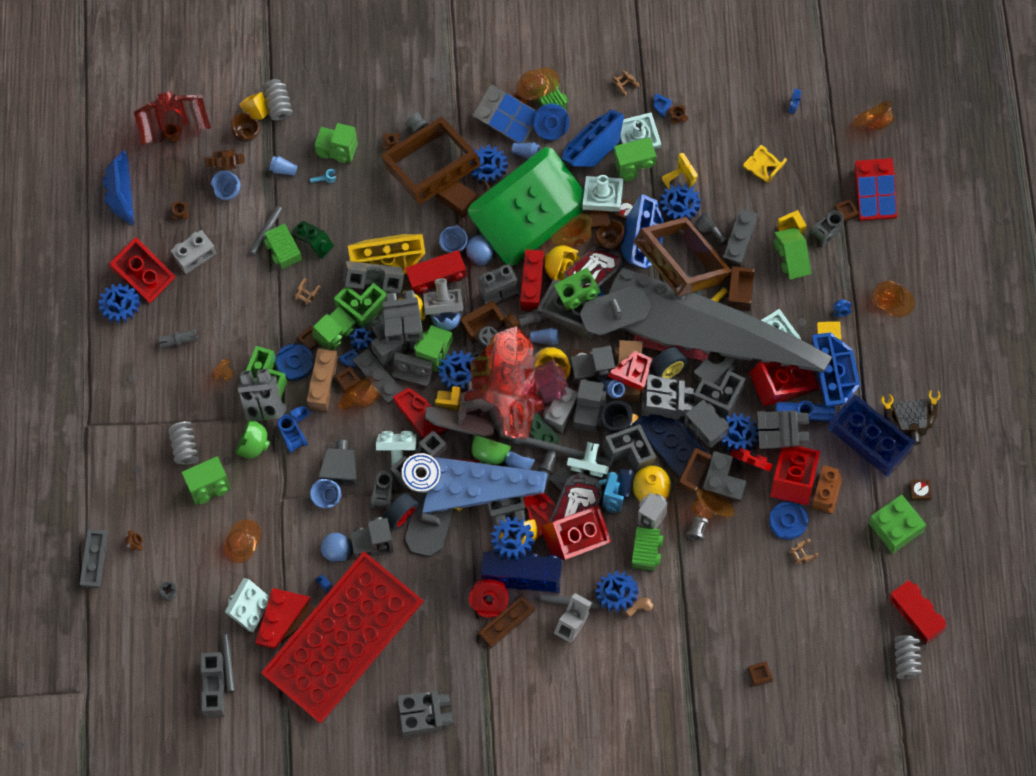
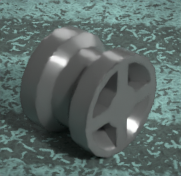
(416, 122)
(482, 336)

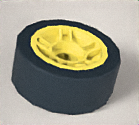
(668, 363)

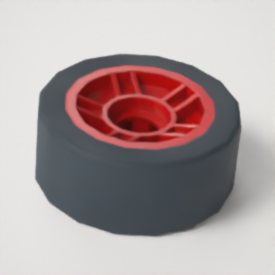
(400, 511)

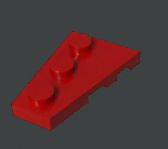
(414, 409)
(279, 616)

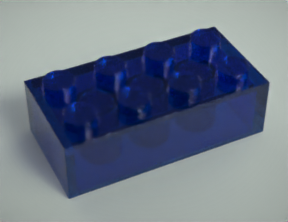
(871, 435)
(526, 573)

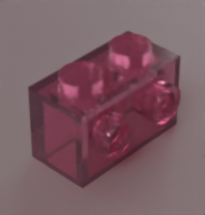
(551, 381)

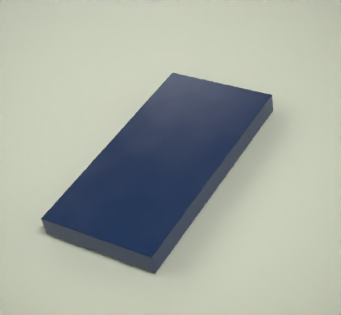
(669, 440)

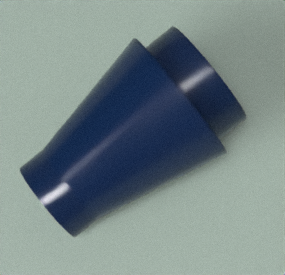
(626, 479)

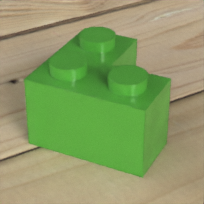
(337, 143)
(633, 156)
(794, 251)
(361, 307)
(333, 329)
(434, 346)
(264, 359)

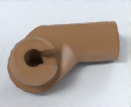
(644, 603)

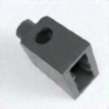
(340, 465)

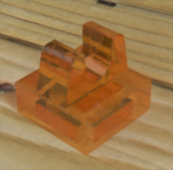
(223, 370)

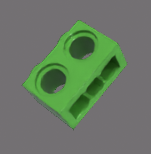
(575, 284)

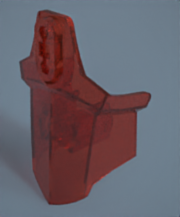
(166, 102)
(508, 381)

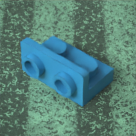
(612, 501)

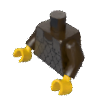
(912, 416)

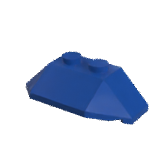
(594, 140)
(119, 187)
(642, 215)
(841, 375)

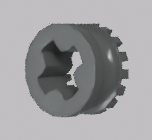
(166, 585)

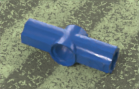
(817, 412)

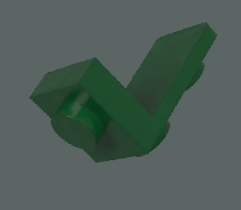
(314, 237)
(542, 431)

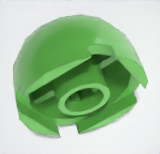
(252, 441)
(489, 451)

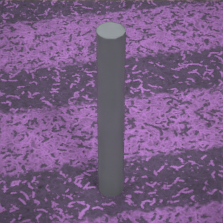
(269, 224)
(564, 600)
(227, 663)

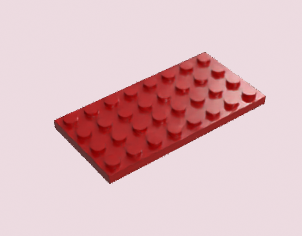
(342, 637)

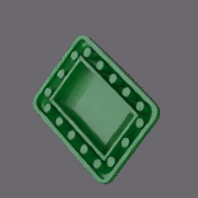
(527, 206)

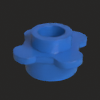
(842, 308)

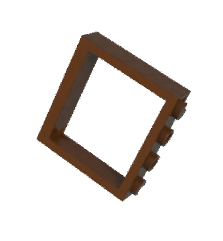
(443, 177)
(669, 268)

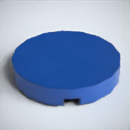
(551, 121)
(295, 362)
(788, 520)

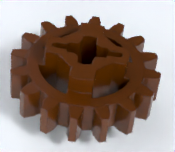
(224, 160)

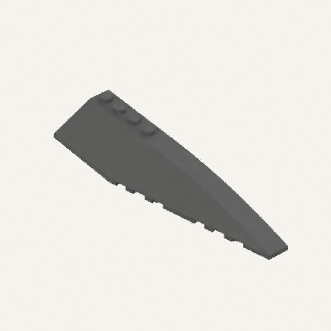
(714, 327)

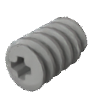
(277, 100)
(182, 443)
(906, 657)

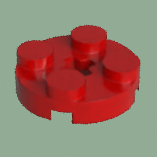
(488, 587)

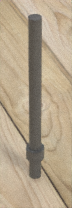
(554, 447)

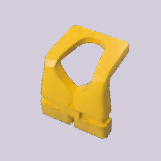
(760, 161)
(683, 167)

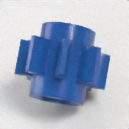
(361, 333)

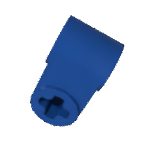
(292, 436)

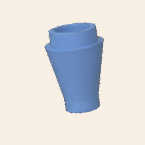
(525, 150)
(282, 166)
(546, 336)
(613, 387)

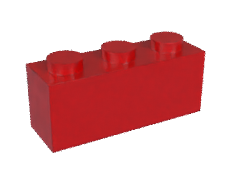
(423, 275)
(532, 280)
(918, 611)

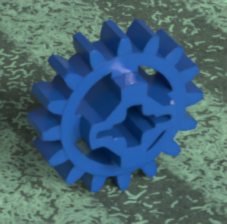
(489, 160)
(682, 195)
(109, 303)
(453, 364)
(739, 432)
(518, 533)
(610, 597)

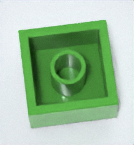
(206, 481)
(897, 524)

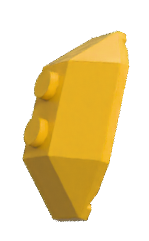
(394, 251)

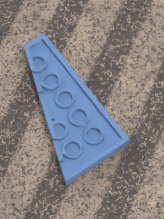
(474, 484)

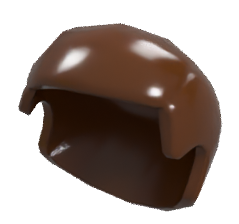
(244, 127)
(610, 234)

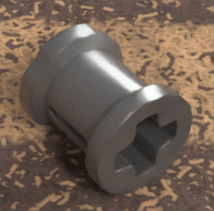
(697, 528)

